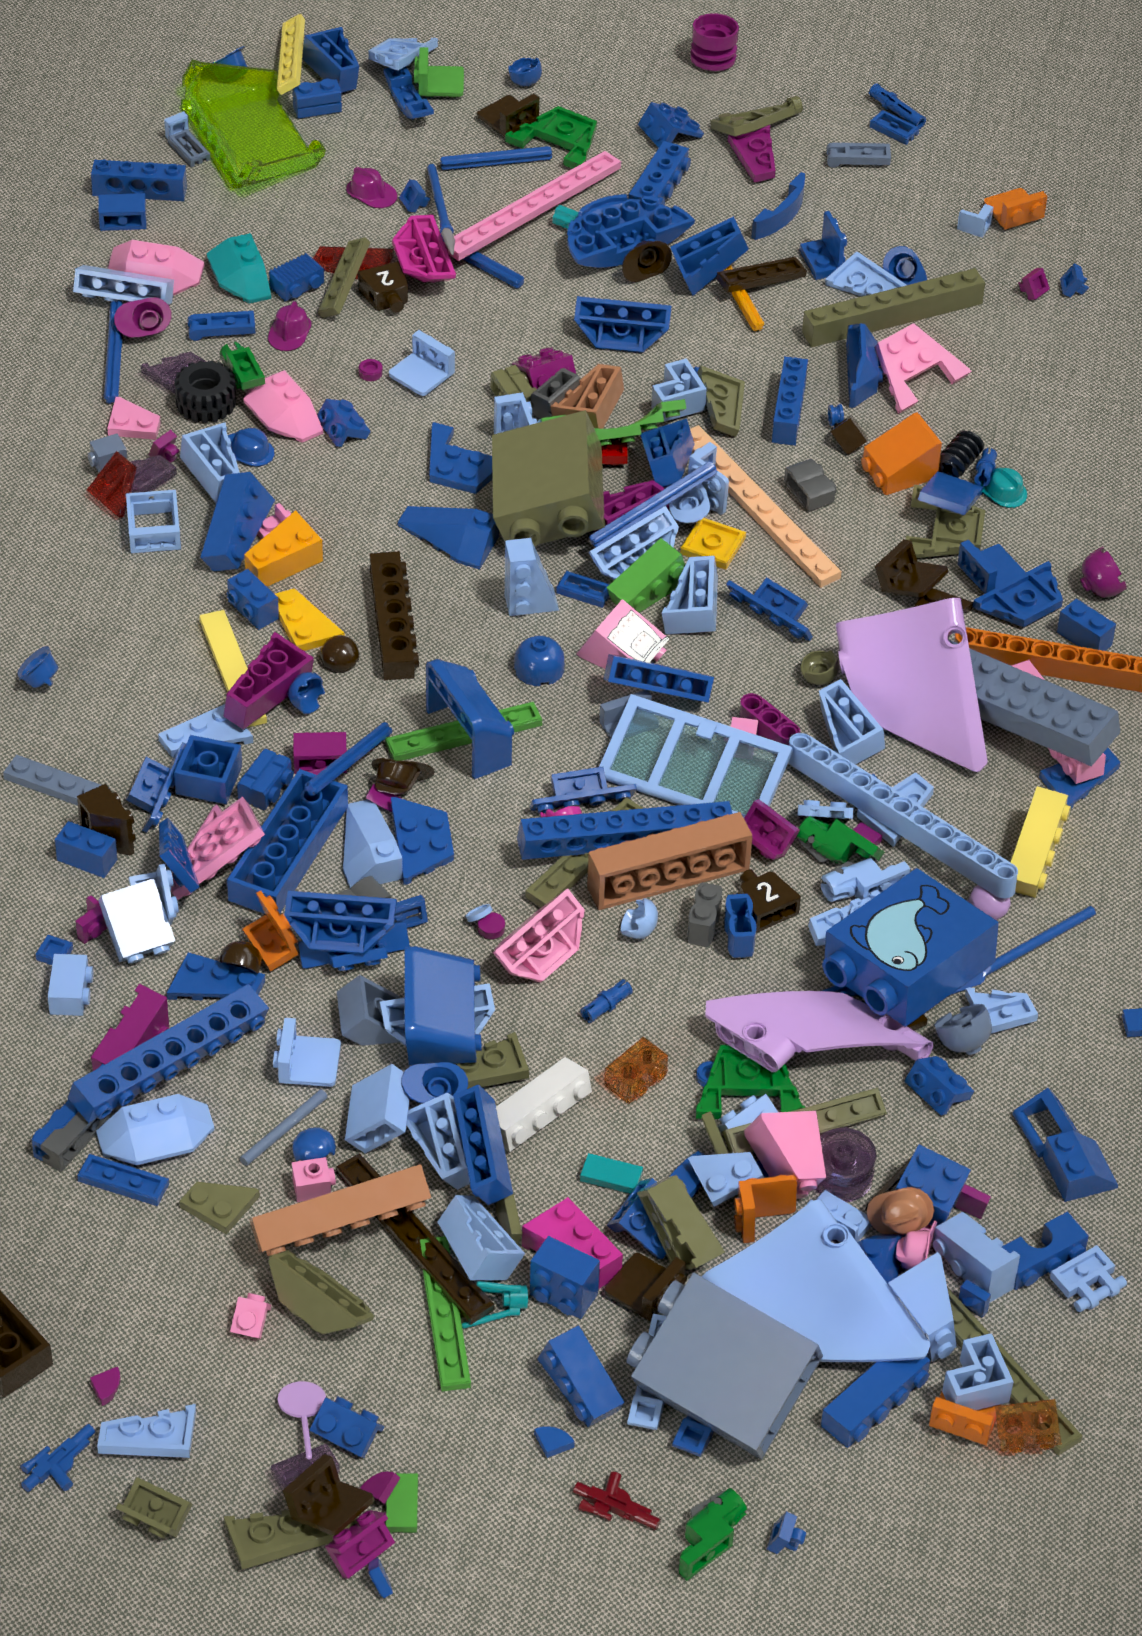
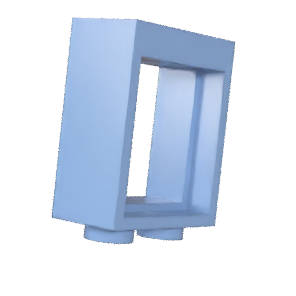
(156, 537)

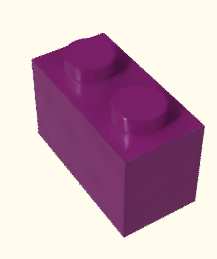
(317, 749)

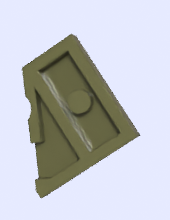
(219, 1203)

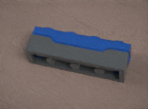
(65, 1135)

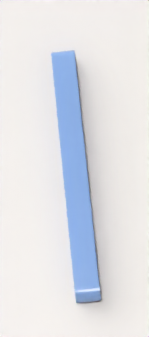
(903, 816)

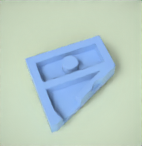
(835, 810)
(721, 1173)

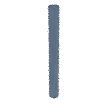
(283, 1127)

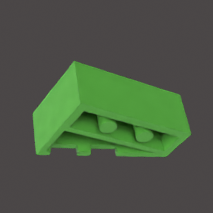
(649, 577)

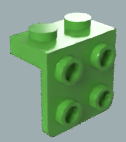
(437, 79)

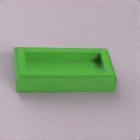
(403, 1505)

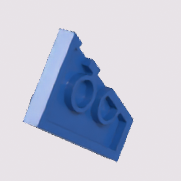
(1058, 781)
(209, 978)

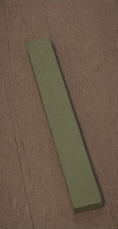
(1023, 1388)

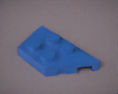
(1023, 597)
(421, 837)

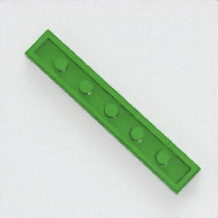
(453, 734)
(446, 1333)

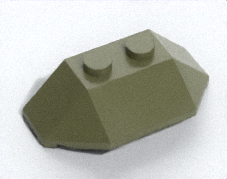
(316, 1295)

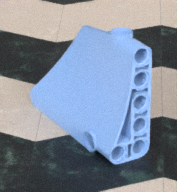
(823, 1290)

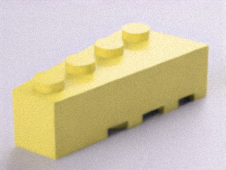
(1038, 839)

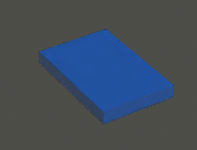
(950, 493)

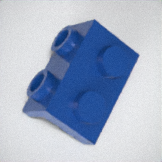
(341, 421)
(938, 1084)
(345, 1426)

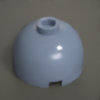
(965, 1030)

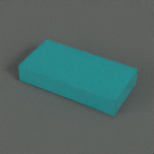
(611, 1173)

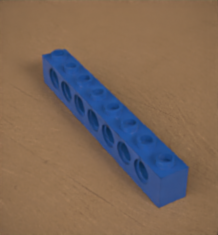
(589, 831)
(87, 1091)

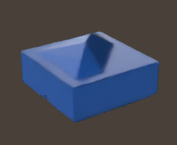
(974, 1298)

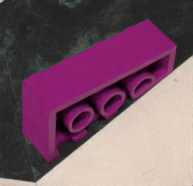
(266, 681)

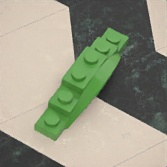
(648, 422)

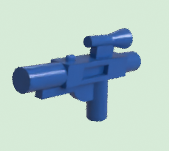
(56, 1463)

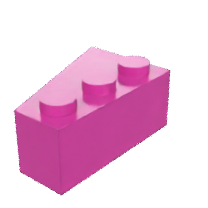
(575, 1229)

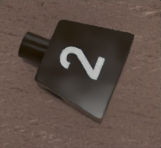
(384, 287)
(771, 898)

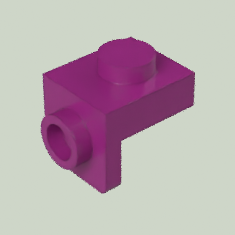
(91, 923)

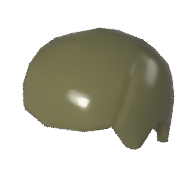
(820, 667)

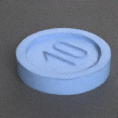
(478, 912)

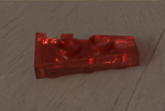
(330, 256)

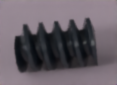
(960, 453)

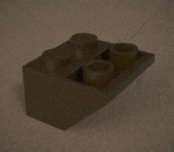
(104, 813)

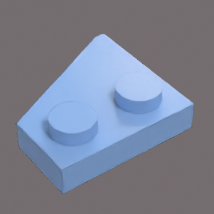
(1005, 1009)

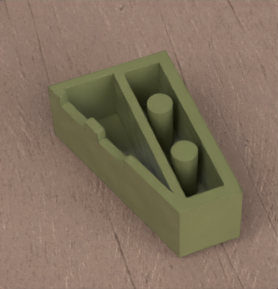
(679, 1223)

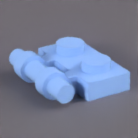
(1083, 1271)

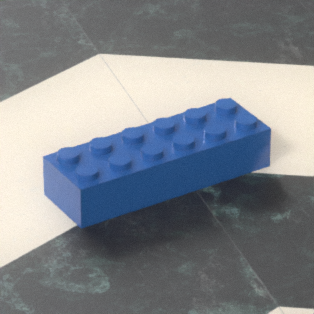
(290, 843)

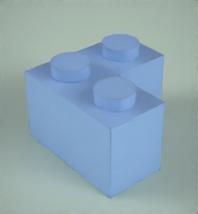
(679, 384)
(983, 1376)

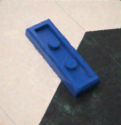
(123, 1180)

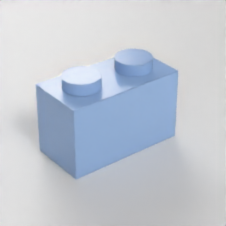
(69, 984)

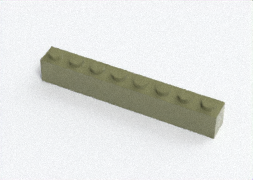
(894, 306)

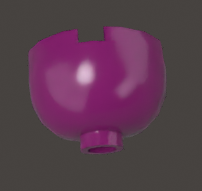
(1101, 574)

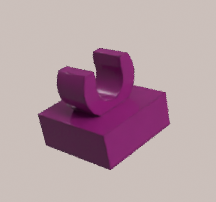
(1034, 284)
(165, 447)

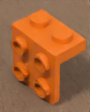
(1017, 207)
(272, 935)
(762, 1199)
(963, 1421)

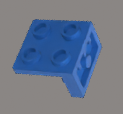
(828, 253)
(987, 567)
(635, 1221)

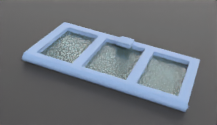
(692, 758)

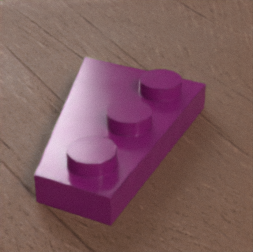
(755, 153)

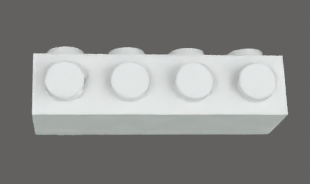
(542, 1101)

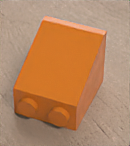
(903, 455)

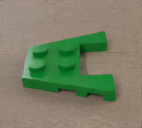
(561, 128)
(740, 1076)

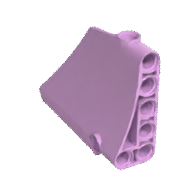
(917, 678)

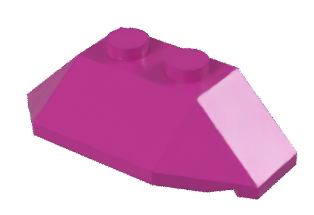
(423, 250)

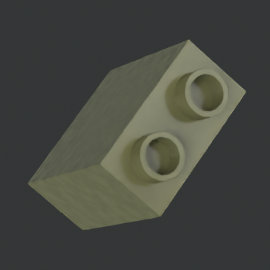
(548, 480)

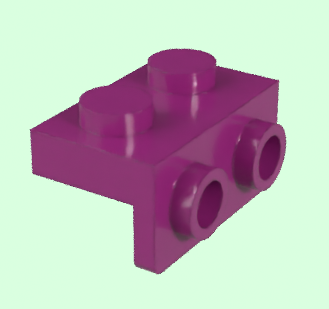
(770, 830)
(360, 1543)

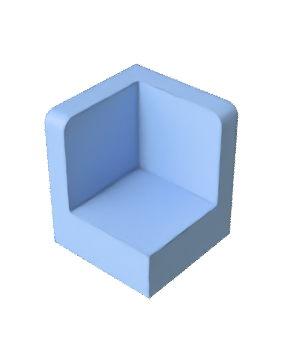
(975, 223)

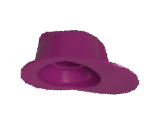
(370, 188)
(143, 317)
(289, 328)

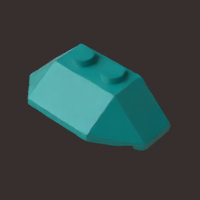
(240, 268)

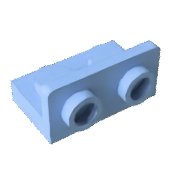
(846, 1214)

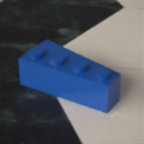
(235, 521)

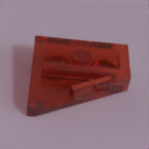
(114, 483)

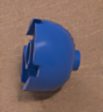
(539, 661)

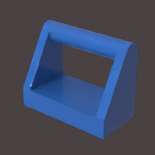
(1041, 1102)

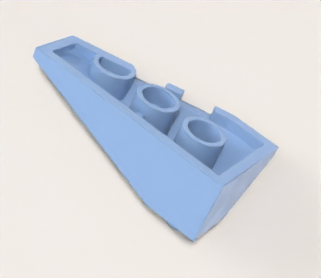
(369, 846)

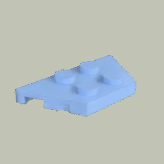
(399, 52)

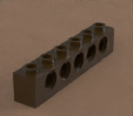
(392, 616)

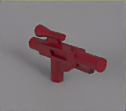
(614, 1501)

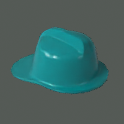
(1006, 488)

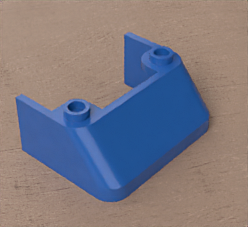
(459, 690)

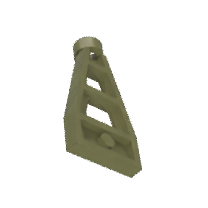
(741, 122)

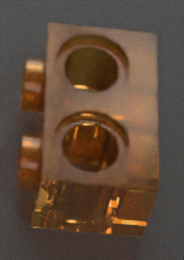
(636, 1070)
(1028, 1417)

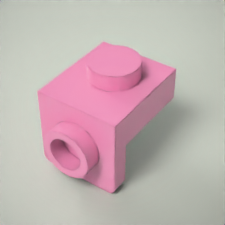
(250, 1316)

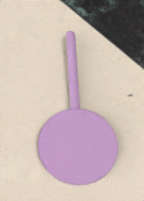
(302, 1401)

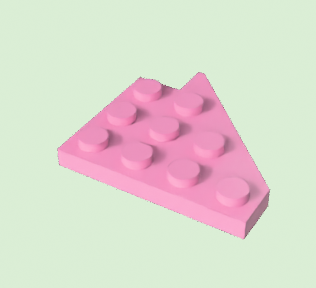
(221, 841)

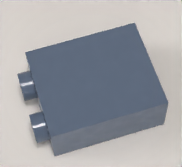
(724, 1363)

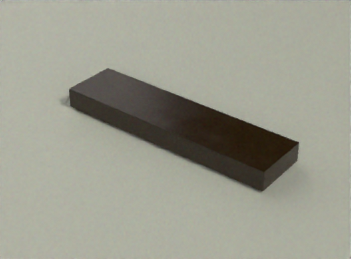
(761, 274)

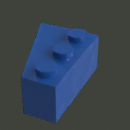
(331, 58)
(668, 451)
(580, 1376)

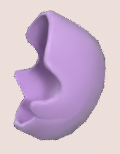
(989, 903)

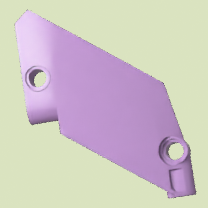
(782, 1023)

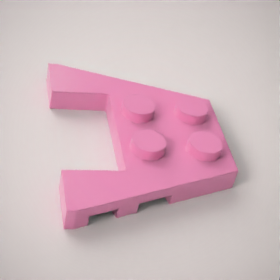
(909, 355)

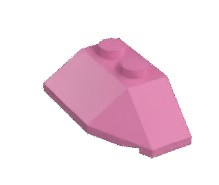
(158, 261)
(284, 408)
(543, 939)

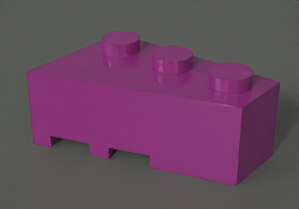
(622, 502)
(140, 1023)

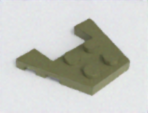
(949, 529)

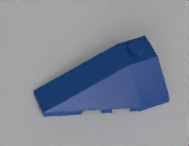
(460, 532)

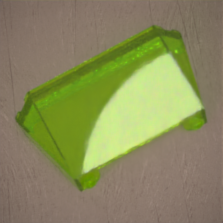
(244, 124)

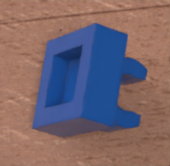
(413, 196)
(1073, 281)
(785, 1534)

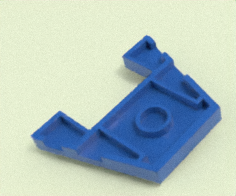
(455, 465)

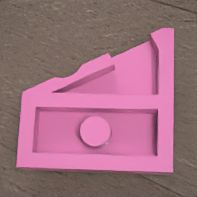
(133, 421)

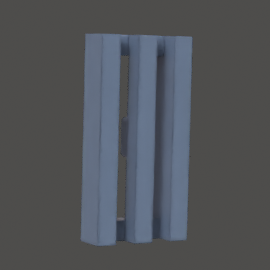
(185, 150)

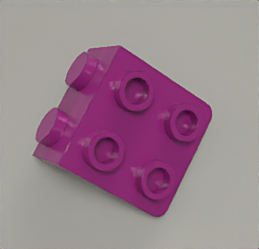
(544, 365)

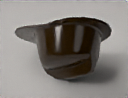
(646, 260)
(399, 776)

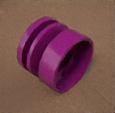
(714, 42)

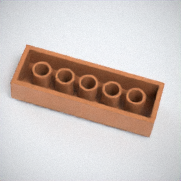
(669, 860)
(339, 1208)

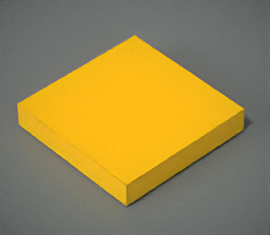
(713, 539)

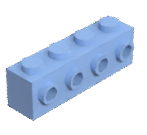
(121, 285)

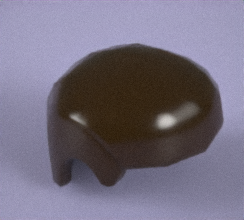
(339, 653)
(242, 955)

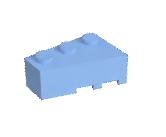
(438, 1133)

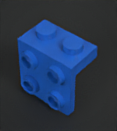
(664, 122)

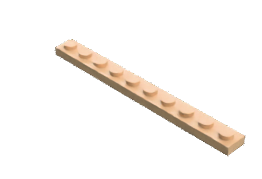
(770, 516)

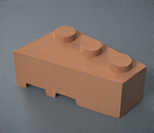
(596, 394)

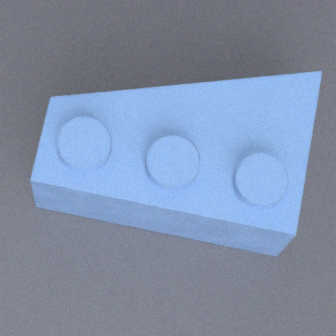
(209, 457)
(526, 580)
(695, 598)
(849, 724)
(479, 1240)
(976, 1255)

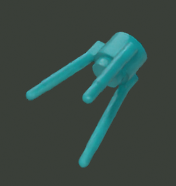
(512, 1296)

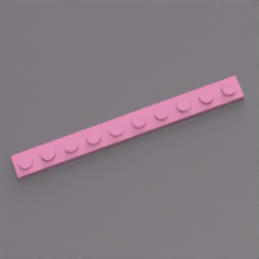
(533, 204)

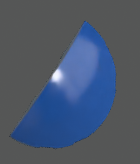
(615, 225)

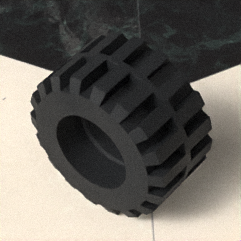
(205, 391)

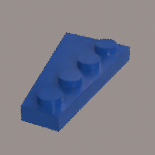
(176, 855)

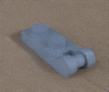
(858, 154)

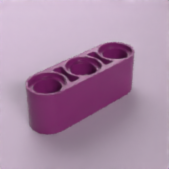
(771, 722)

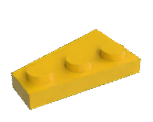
(303, 621)

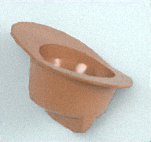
(900, 1211)

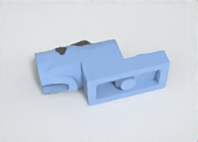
(860, 879)

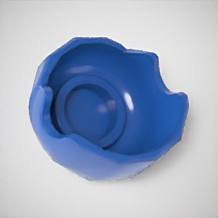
(525, 71)
(305, 692)
(313, 1144)

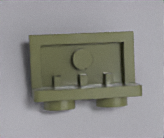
(155, 1507)

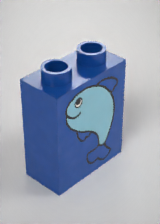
(910, 947)

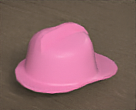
(914, 1247)

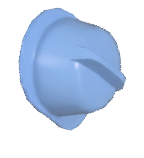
(691, 506)

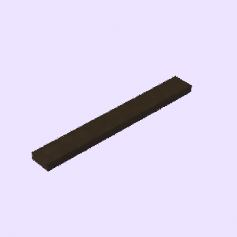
(439, 1264)

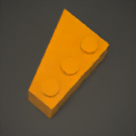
(285, 551)

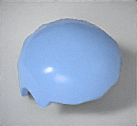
(641, 921)

